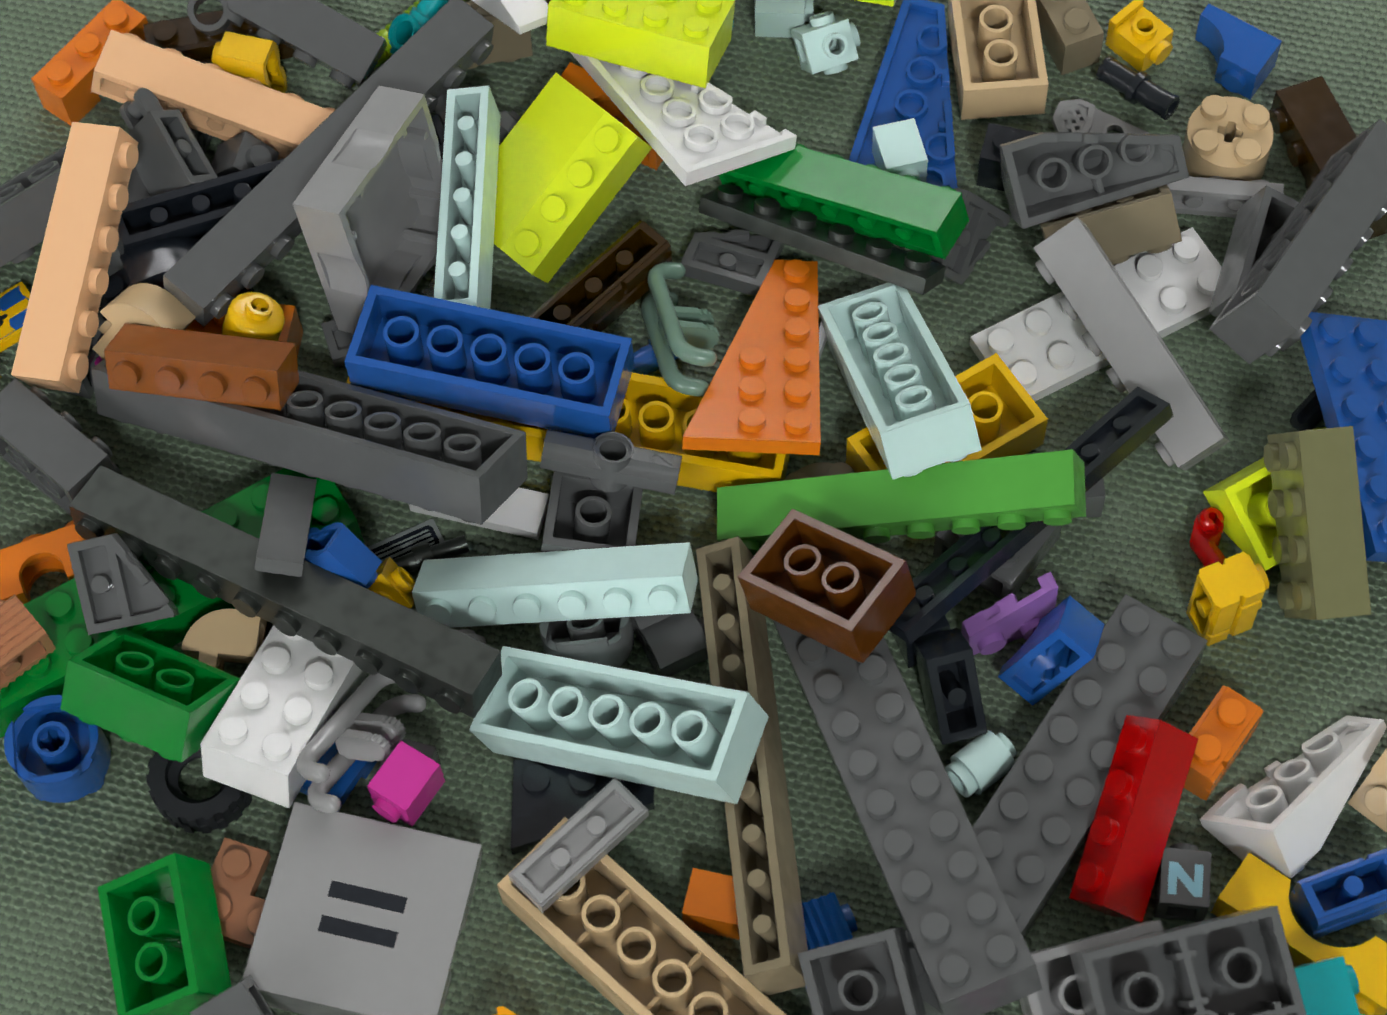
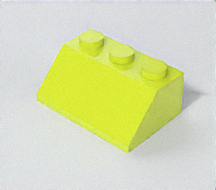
(1246, 511)

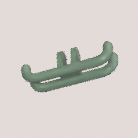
(677, 331)

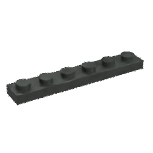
(828, 241)

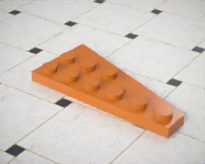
(770, 376)

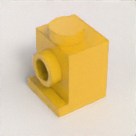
(1139, 36)

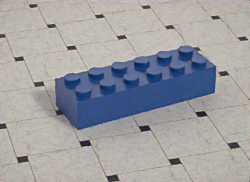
(490, 362)

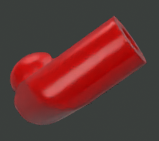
(1207, 535)

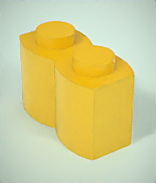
(251, 58)

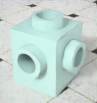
(826, 43)

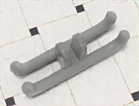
(356, 737)

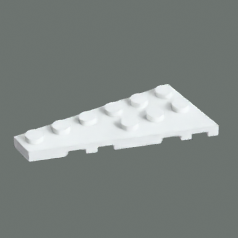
(688, 125)

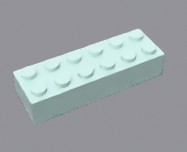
(899, 380)
(622, 724)

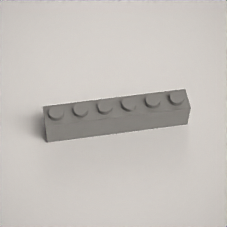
(1128, 341)

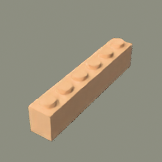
(205, 94)
(75, 257)

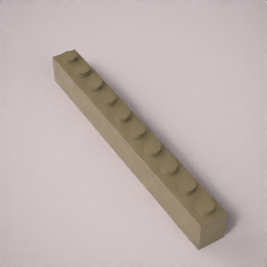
(761, 822)

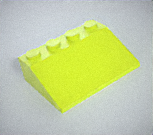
(559, 176)

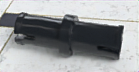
(1138, 87)

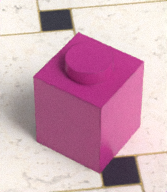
(405, 784)

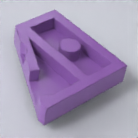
(1010, 618)

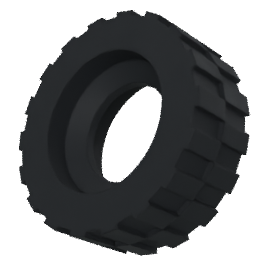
(190, 813)

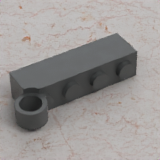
(309, 29)

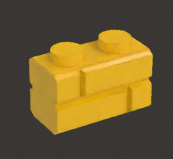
(1227, 597)

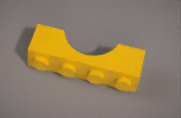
(1261, 885)

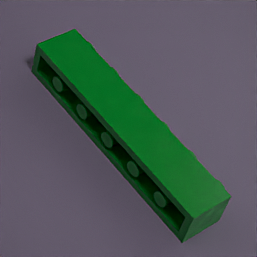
(860, 197)

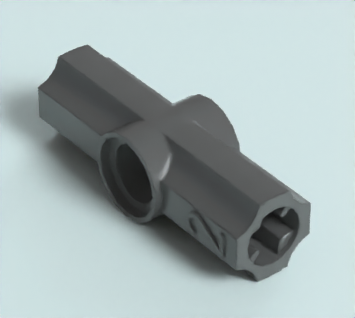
(611, 461)

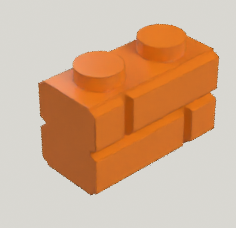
(1221, 736)

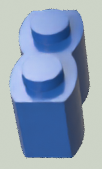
(342, 553)

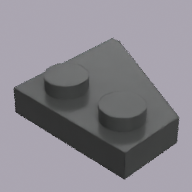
(731, 259)
(115, 586)

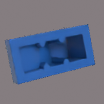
(1241, 50)
(1054, 651)

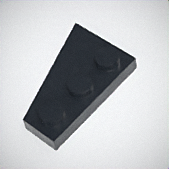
(549, 793)

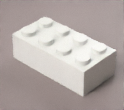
(274, 715)

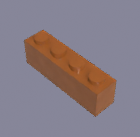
(202, 366)

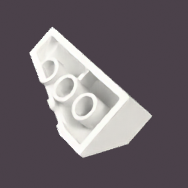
(1298, 801)

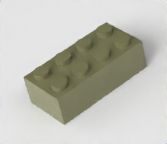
(1317, 524)

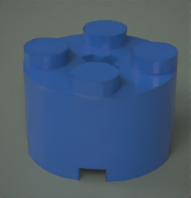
(56, 752)

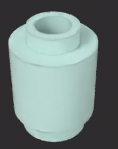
(981, 763)

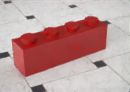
(1134, 818)

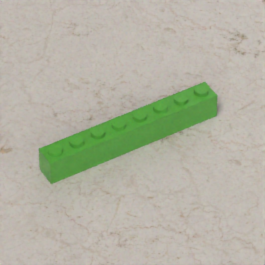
(939, 498)

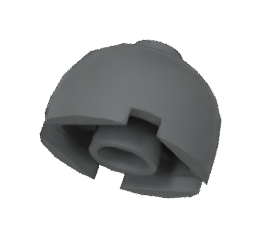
(590, 640)

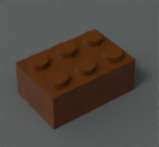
(827, 585)

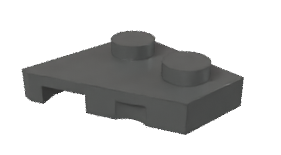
(972, 241)

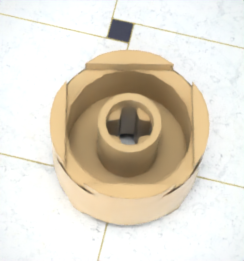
(1228, 139)

